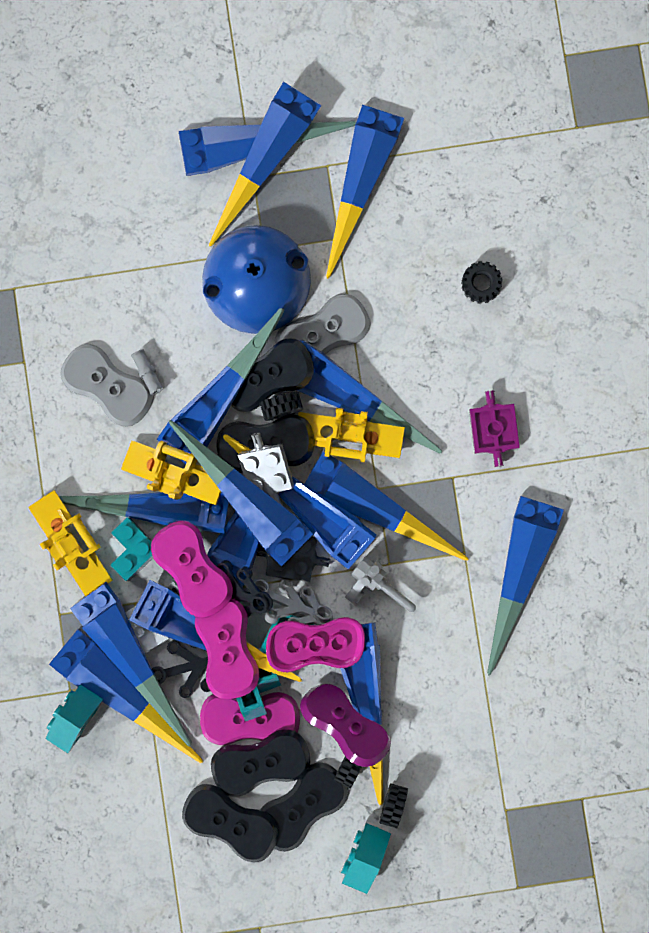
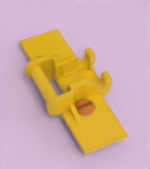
(355, 428)
(167, 478)
(63, 546)

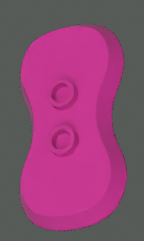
(201, 584)
(297, 645)
(230, 665)
(224, 723)

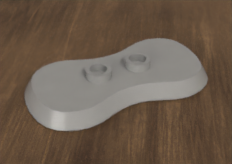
(336, 324)
(93, 375)

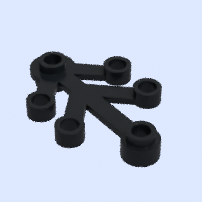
(259, 600)
(196, 665)

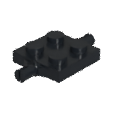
(299, 565)

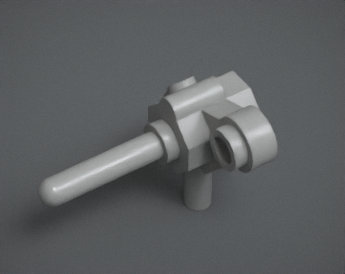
(372, 576)

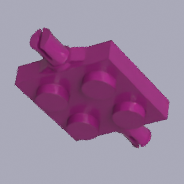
(494, 428)

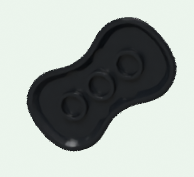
(282, 368)
(290, 431)
(244, 767)
(308, 801)
(245, 830)

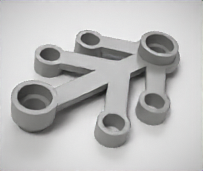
(293, 605)

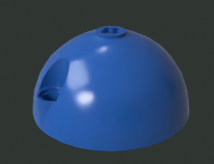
(250, 300)

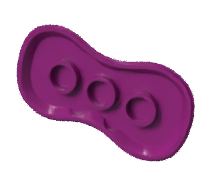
(358, 737)

